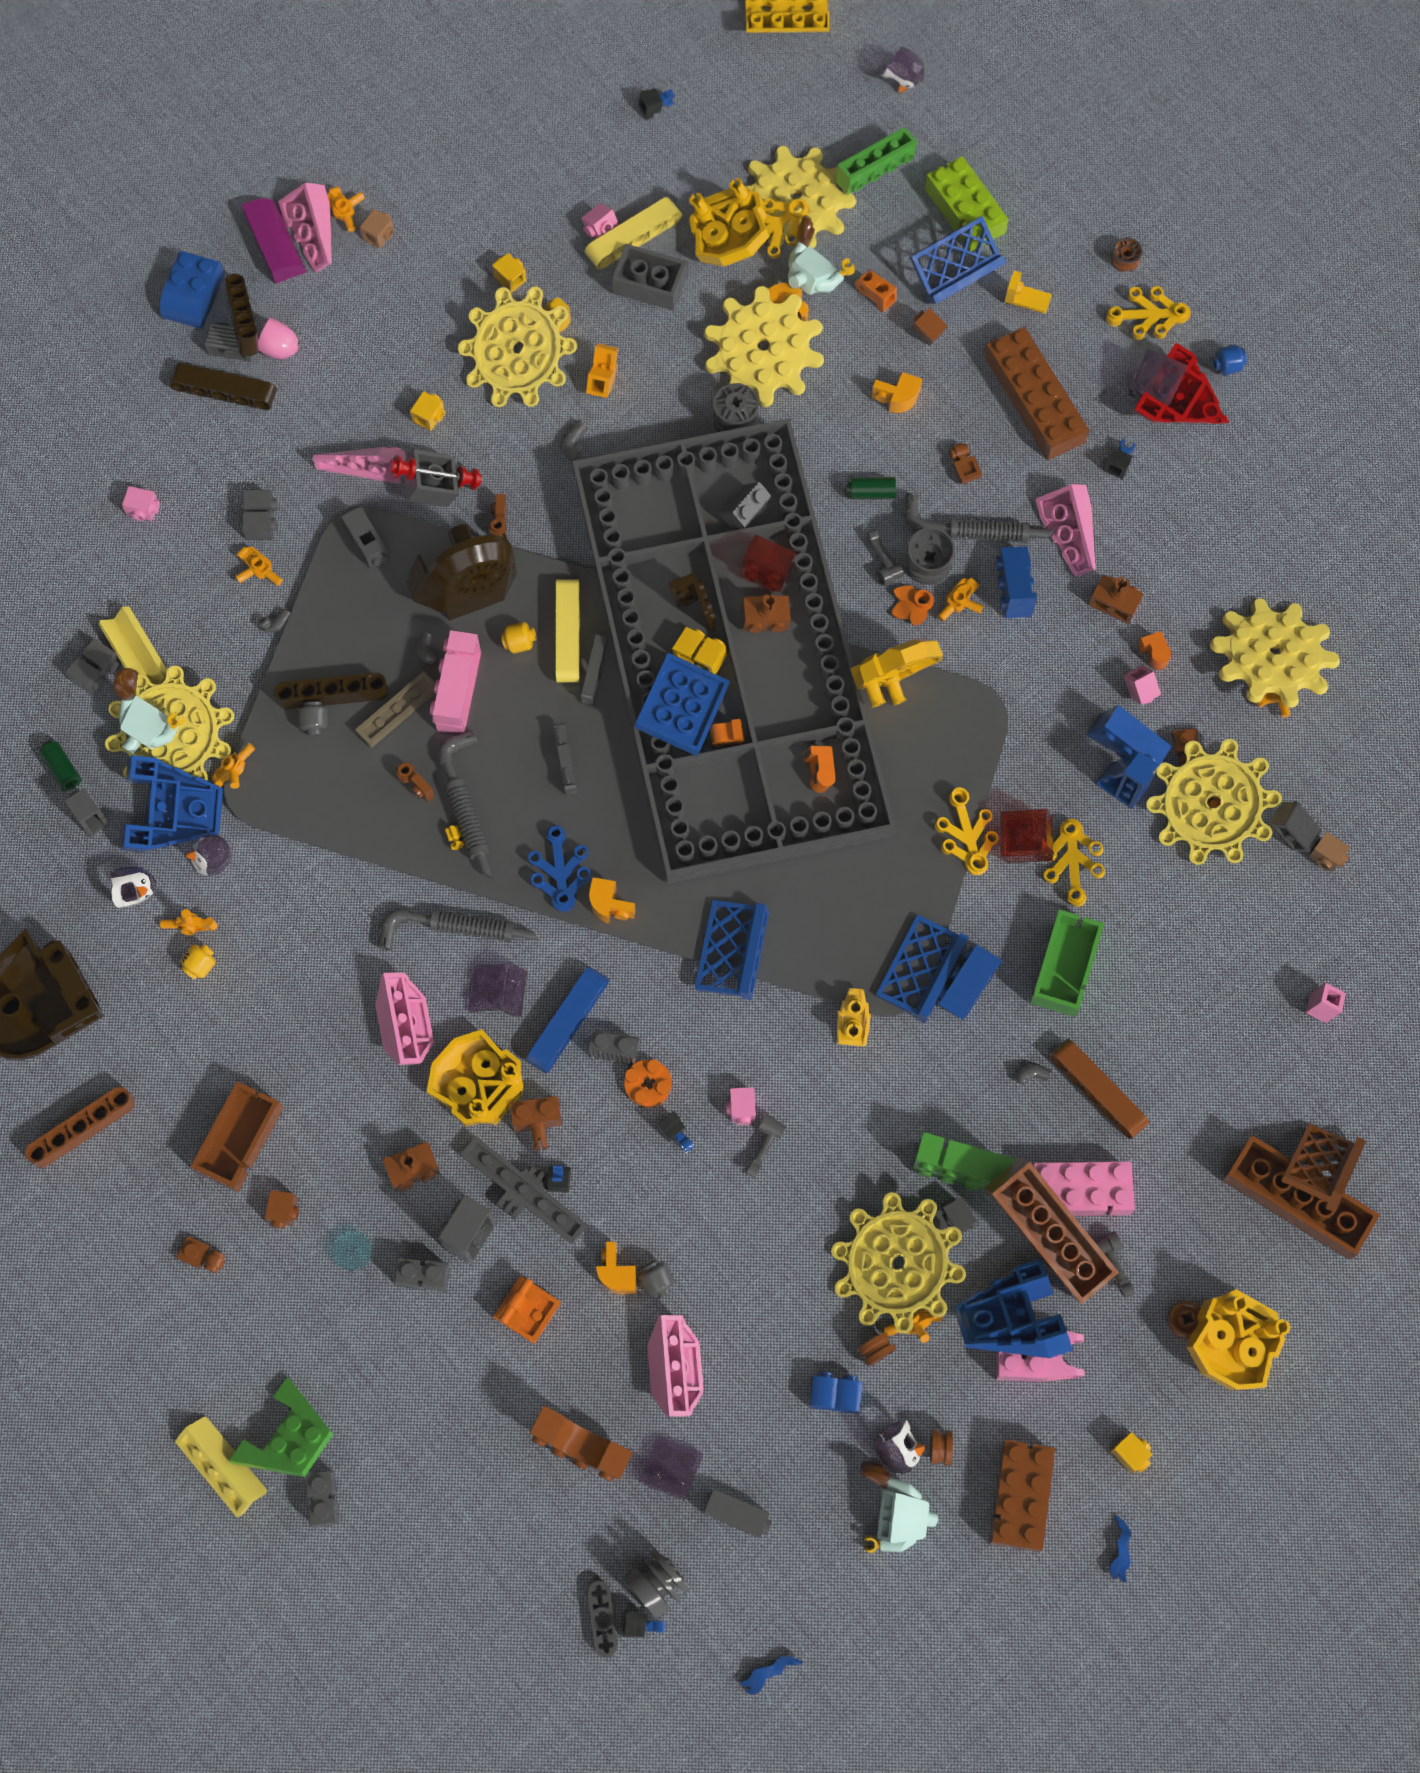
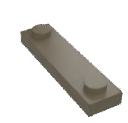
(396, 709)

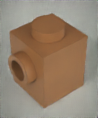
(377, 228)
(1330, 853)

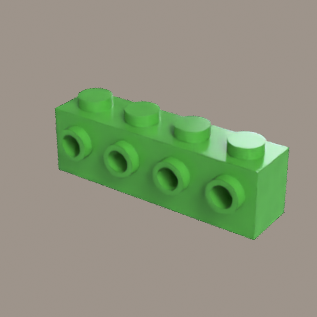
(876, 161)

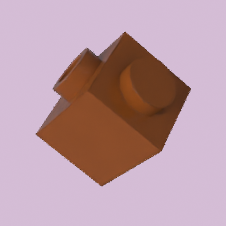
(929, 325)
(281, 1209)

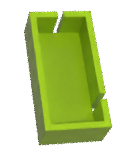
(964, 198)

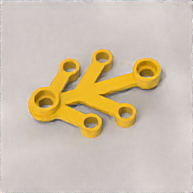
(776, 224)
(1151, 313)
(967, 834)
(1073, 858)

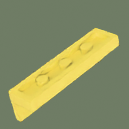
(133, 645)
(211, 1457)

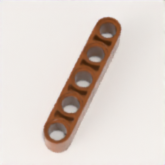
(1099, 1088)
(68, 1127)

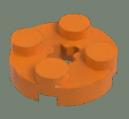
(660, 1088)

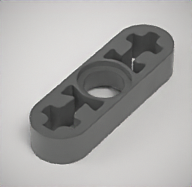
(611, 1637)

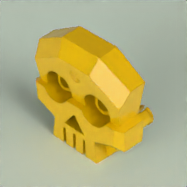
(735, 218)
(892, 667)
(462, 1067)
(1227, 1358)

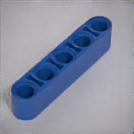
(567, 1020)

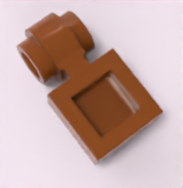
(965, 467)
(499, 509)
(1180, 739)
(420, 786)
(195, 1253)

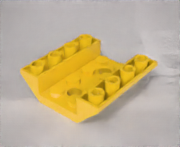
(787, 16)

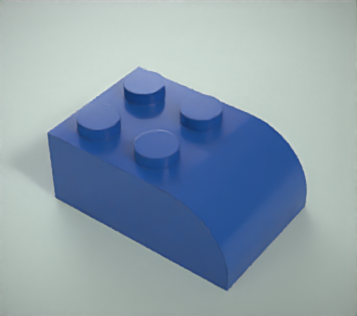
(191, 289)

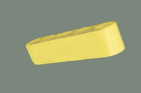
(634, 232)
(567, 631)

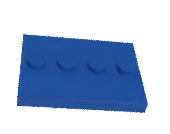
(682, 704)

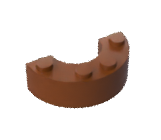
(580, 1444)

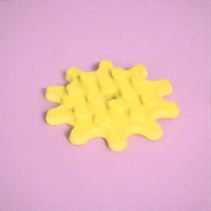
(808, 178)
(770, 322)
(494, 344)
(1274, 673)
(196, 738)
(1220, 777)
(872, 1258)

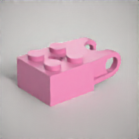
(1037, 1369)

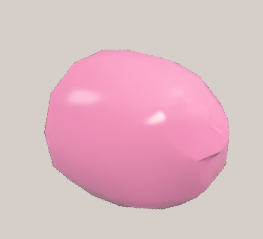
(277, 340)

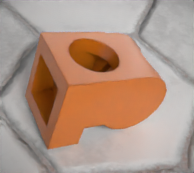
(1157, 650)
(727, 734)

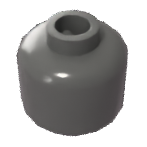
(313, 718)
(656, 1279)

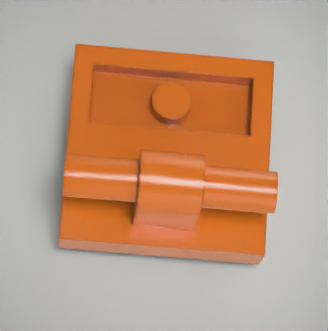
(527, 1309)

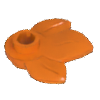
(909, 606)

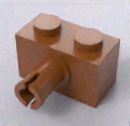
(1116, 598)
(765, 613)
(536, 1116)
(411, 1166)

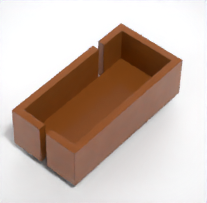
(237, 1137)
(1022, 1496)

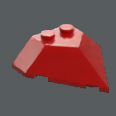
(1192, 401)

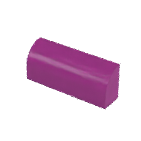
(273, 239)

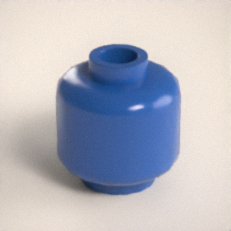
(1229, 359)

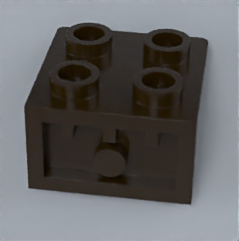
(689, 589)

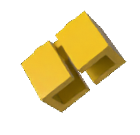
(696, 648)

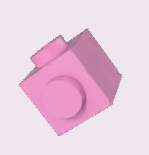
(599, 221)
(140, 504)
(1142, 685)
(1325, 1003)
(741, 1105)

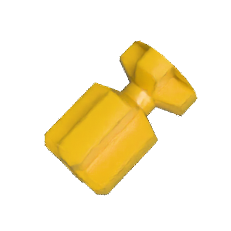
(453, 834)

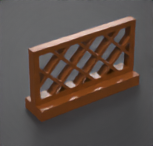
(1340, 1171)

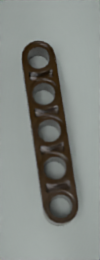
(241, 315)
(223, 386)
(340, 696)

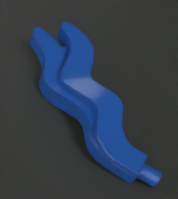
(1123, 1561)
(760, 1675)

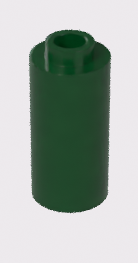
(871, 488)
(59, 765)

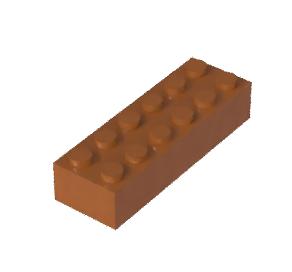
(1036, 393)
(1259, 1176)
(1051, 1230)

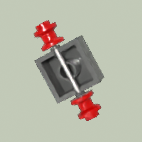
(433, 477)

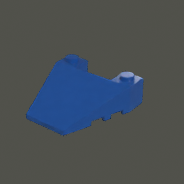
(177, 806)
(1004, 1318)

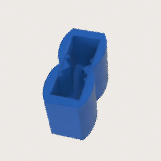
(835, 1393)

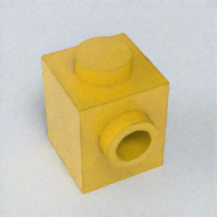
(509, 272)
(427, 411)
(1133, 1453)

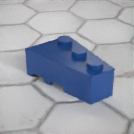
(1015, 582)
(1127, 735)
(1128, 778)
(969, 981)

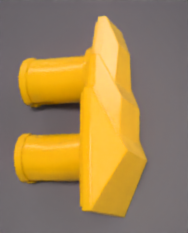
(853, 1019)

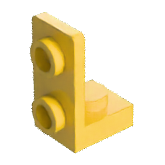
(1026, 296)

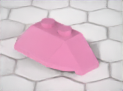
(403, 1019)
(675, 1366)

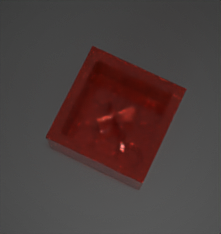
(767, 564)
(1026, 836)

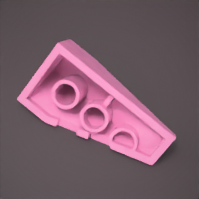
(309, 217)
(364, 463)
(1070, 515)

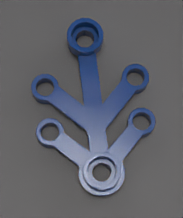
(560, 872)

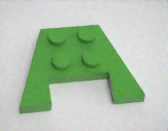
(295, 1442)

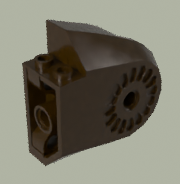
(466, 575)
(41, 998)

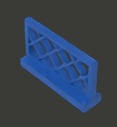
(969, 274)
(752, 952)
(942, 973)

